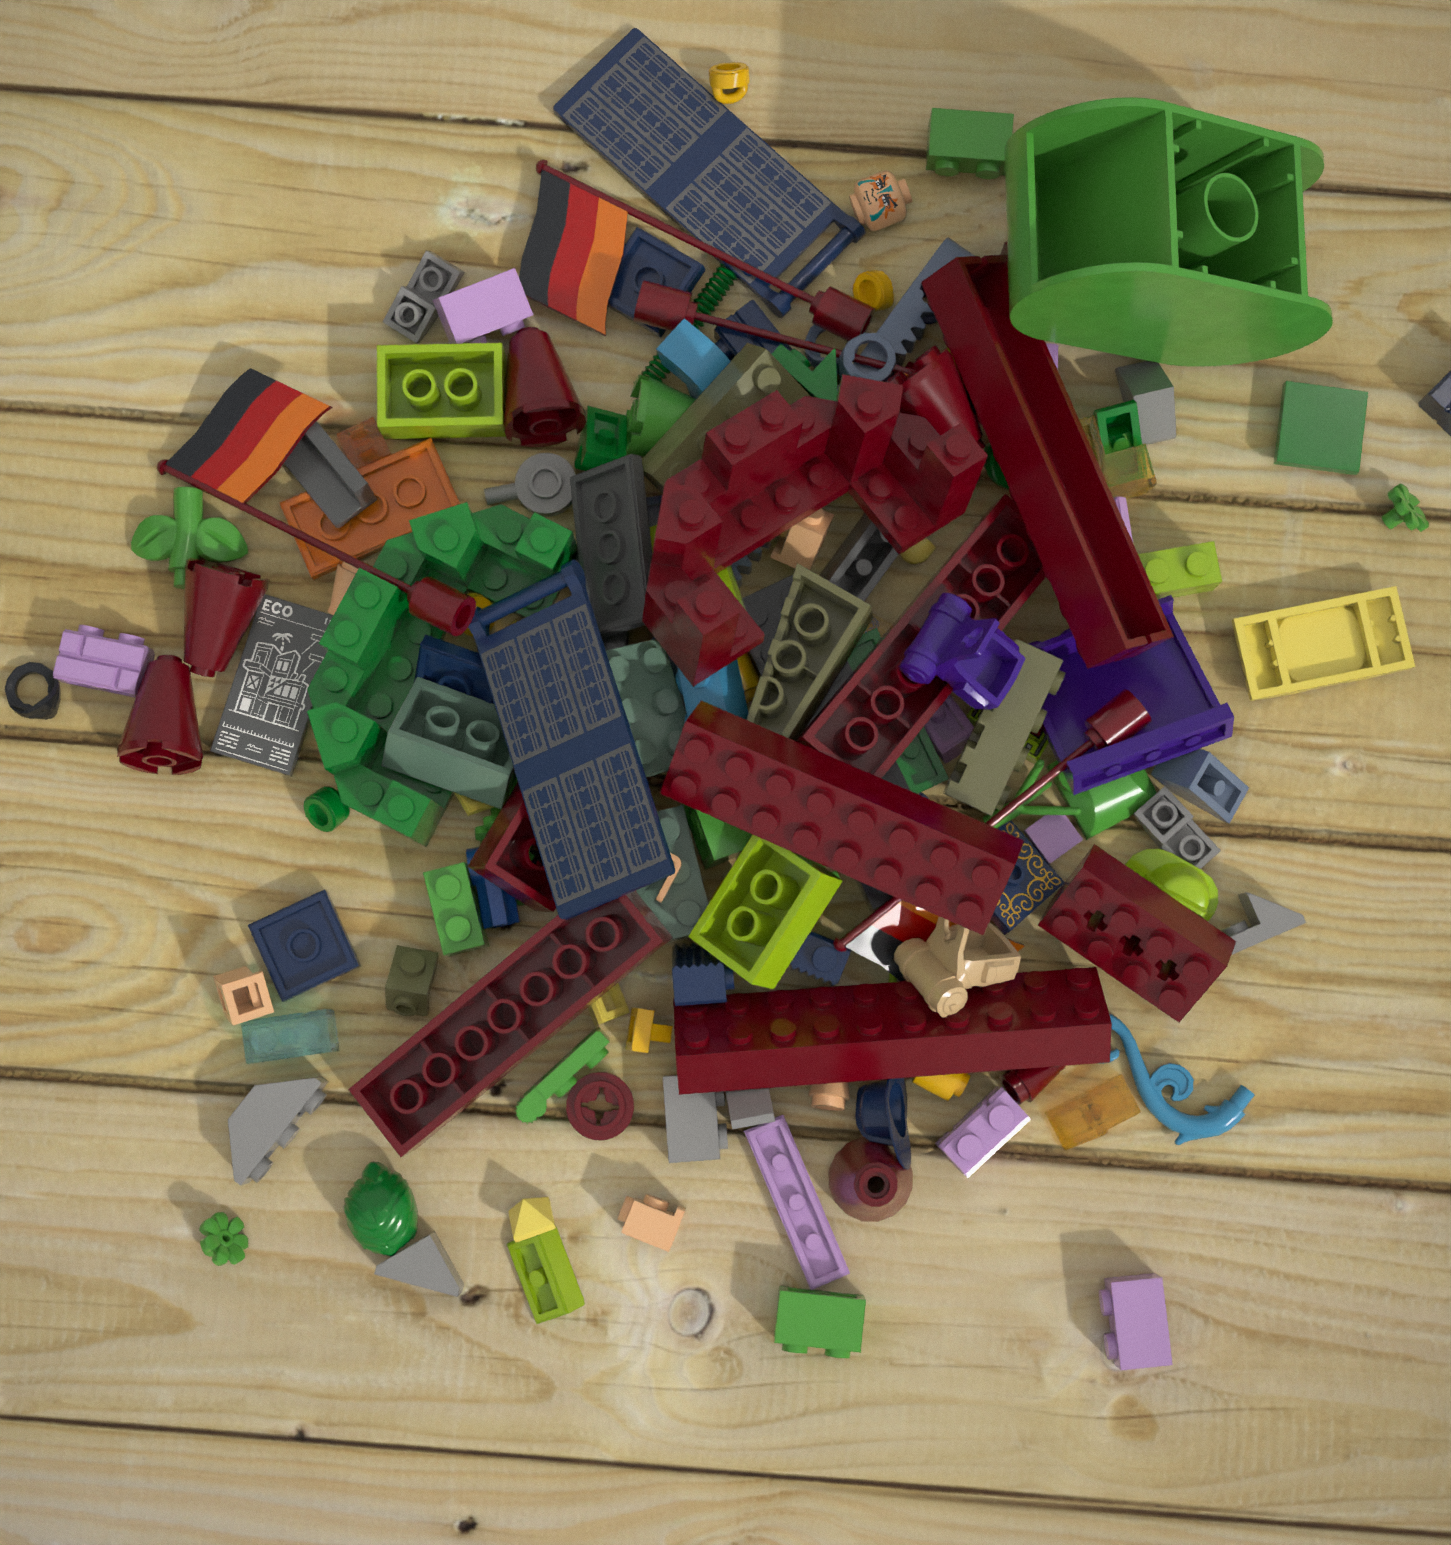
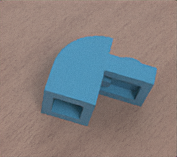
(692, 357)

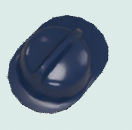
(883, 1116)

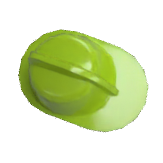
(1178, 879)

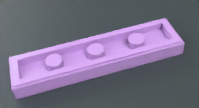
(797, 1202)

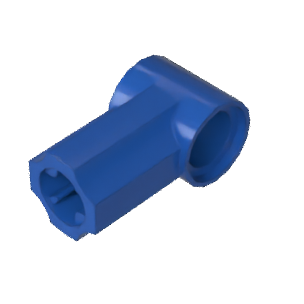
(495, 904)

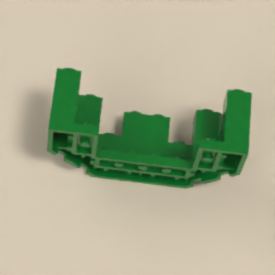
(377, 644)

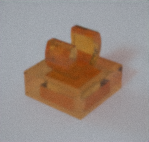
(363, 443)

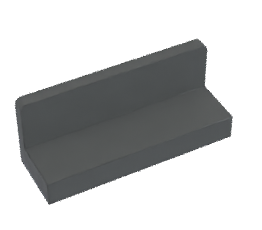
(329, 477)

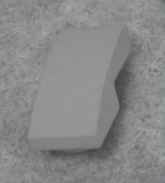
(413, 307)
(1174, 830)

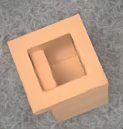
(803, 540)
(243, 995)
(650, 1220)

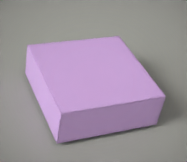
(1053, 836)

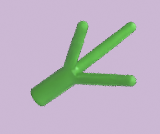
(1034, 810)

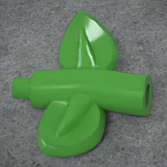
(187, 536)

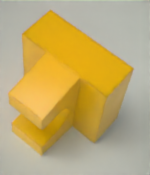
(642, 1030)

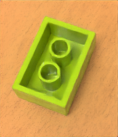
(441, 390)
(764, 911)

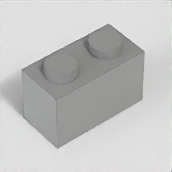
(693, 1124)

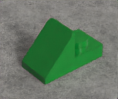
(817, 383)
(1119, 426)
(601, 439)

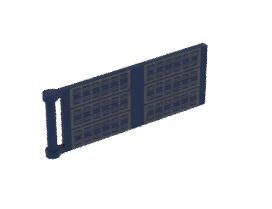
(704, 166)
(572, 746)

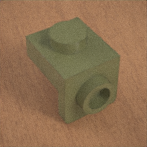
(410, 981)

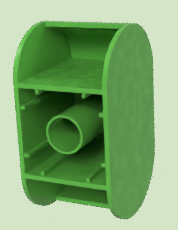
(1160, 234)

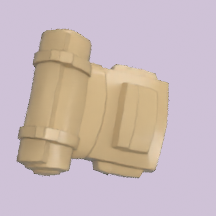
(954, 962)

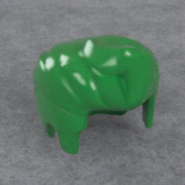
(381, 1210)

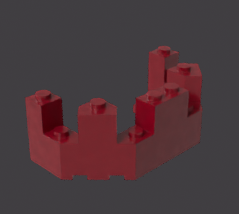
(772, 472)

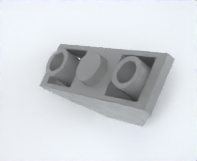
(268, 1121)

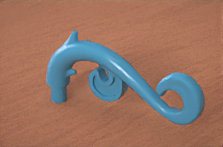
(1191, 1127)

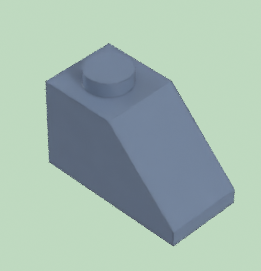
(1203, 782)

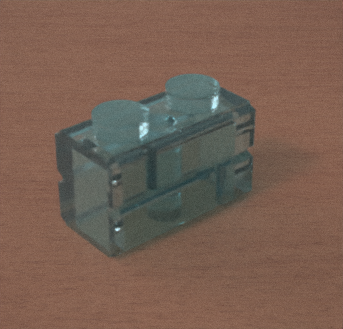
(290, 1036)

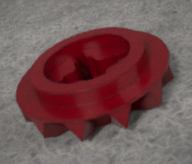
(585, 1119)

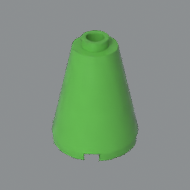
(652, 413)

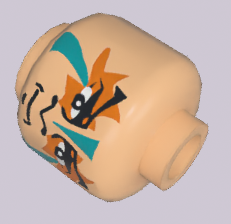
(880, 200)

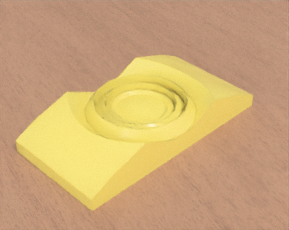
(1323, 643)

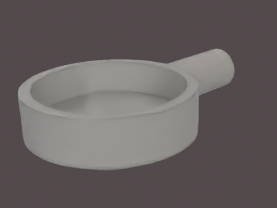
(540, 485)

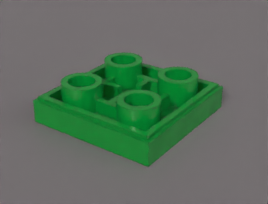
(1321, 428)

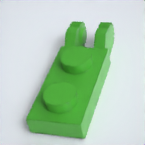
(560, 1077)

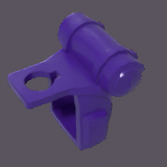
(964, 653)

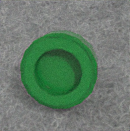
(325, 809)

